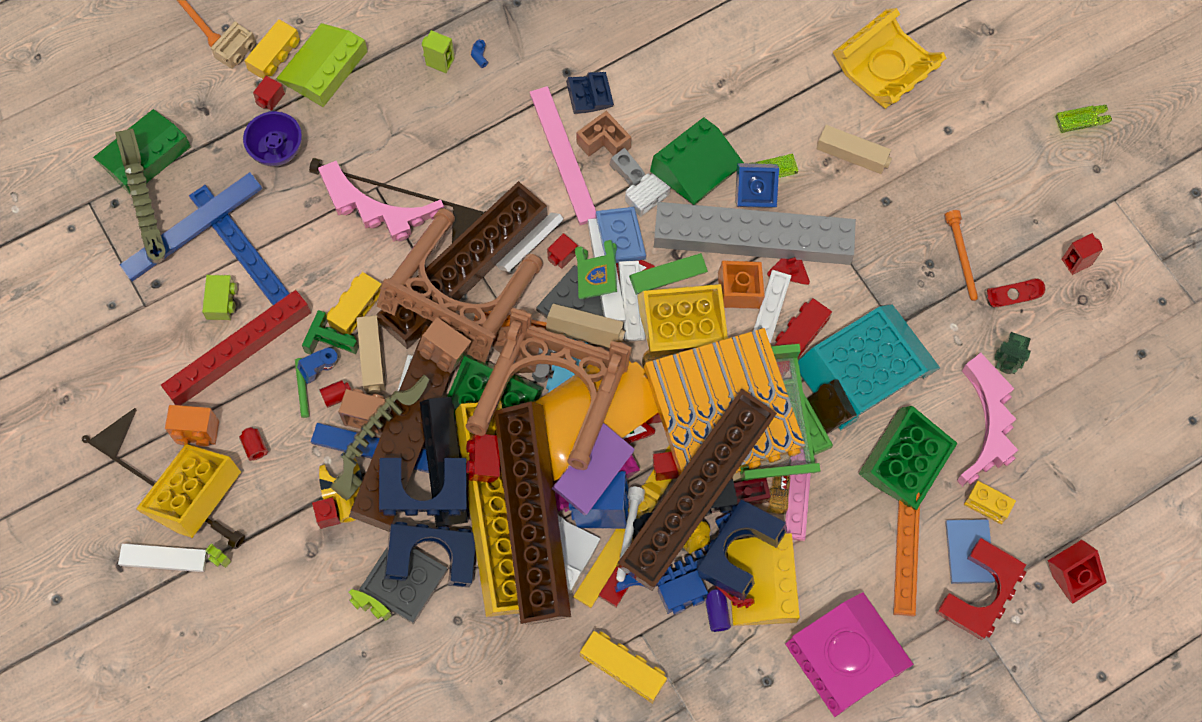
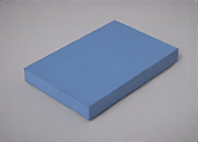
(623, 229)
(960, 541)

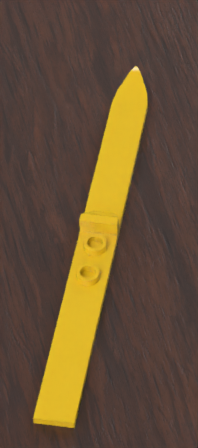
(610, 555)

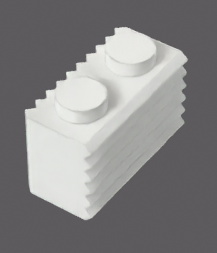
(646, 194)

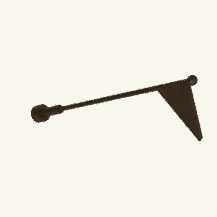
(463, 215)
(109, 443)

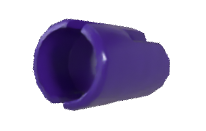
(717, 611)

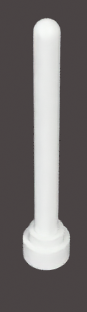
(635, 497)

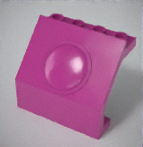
(848, 653)

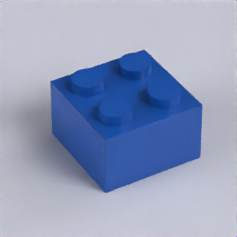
(757, 185)

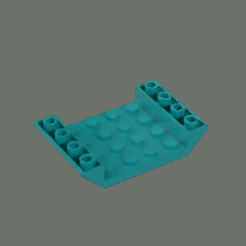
(869, 359)

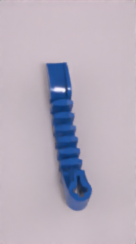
(681, 571)

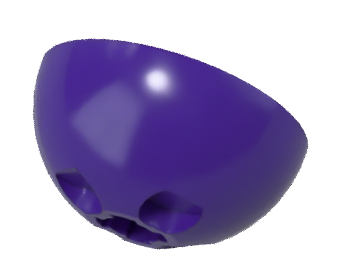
(272, 130)

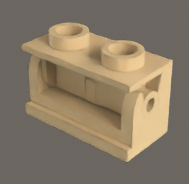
(233, 45)

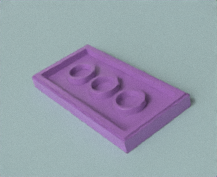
(585, 487)

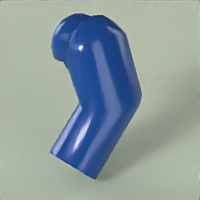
(477, 53)

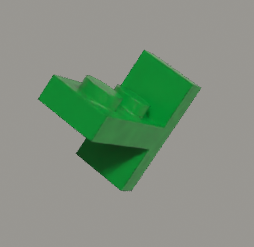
(318, 332)

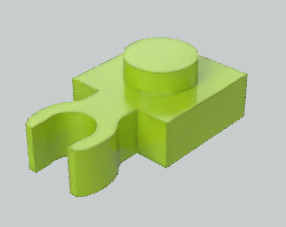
(217, 557)

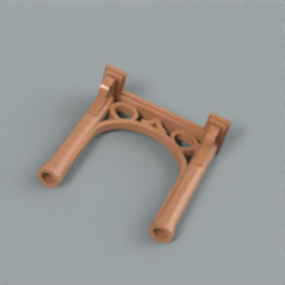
(481, 333)
(522, 335)

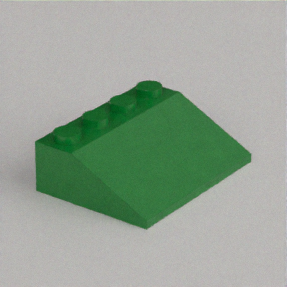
(158, 146)
(696, 161)
(473, 377)
(908, 457)

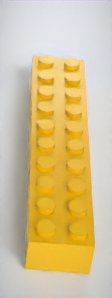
(489, 528)

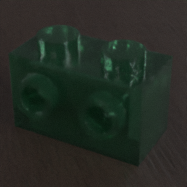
(1012, 353)

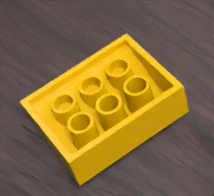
(682, 317)
(189, 489)
(774, 581)

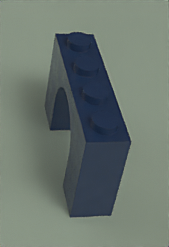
(394, 498)
(743, 521)
(458, 545)

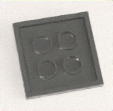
(567, 295)
(409, 596)

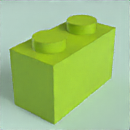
(438, 51)
(218, 297)

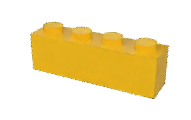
(623, 666)

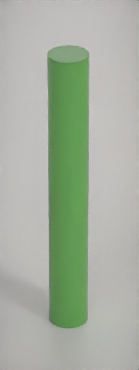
(302, 392)

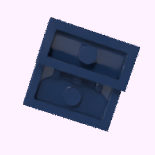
(589, 92)

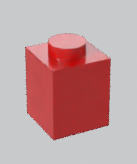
(268, 93)
(561, 251)
(326, 513)

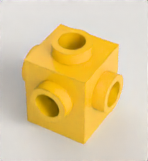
(699, 538)

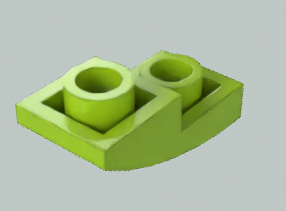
(365, 601)

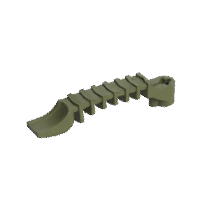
(139, 192)
(347, 482)

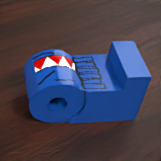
(317, 362)

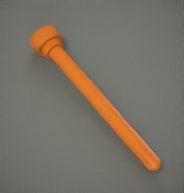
(212, 37)
(954, 218)

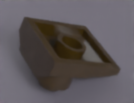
(831, 406)

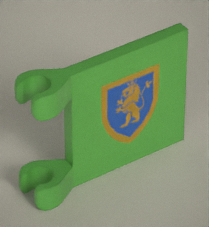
(596, 274)

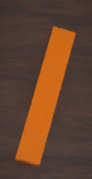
(906, 560)

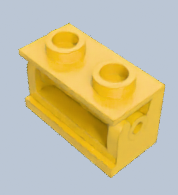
(989, 502)

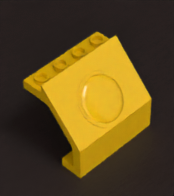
(885, 59)

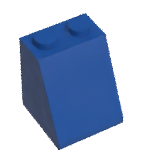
(610, 508)

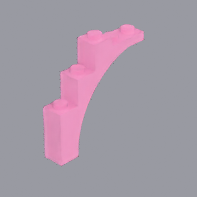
(372, 213)
(993, 393)

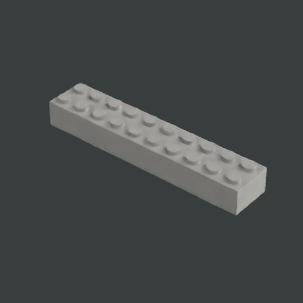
(754, 233)

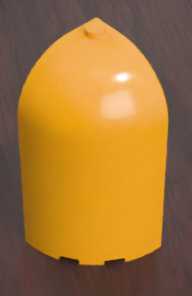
(569, 402)

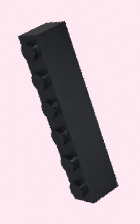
(440, 443)

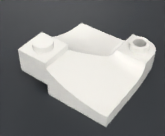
(577, 549)

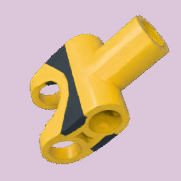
(344, 507)

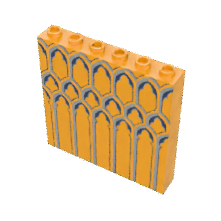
(701, 383)

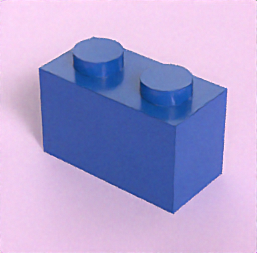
(682, 592)

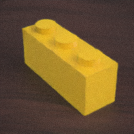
(272, 49)
(354, 304)

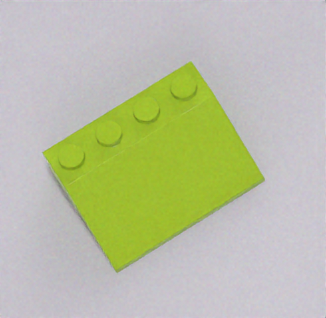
(323, 63)

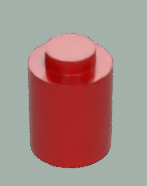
(334, 393)
(253, 444)

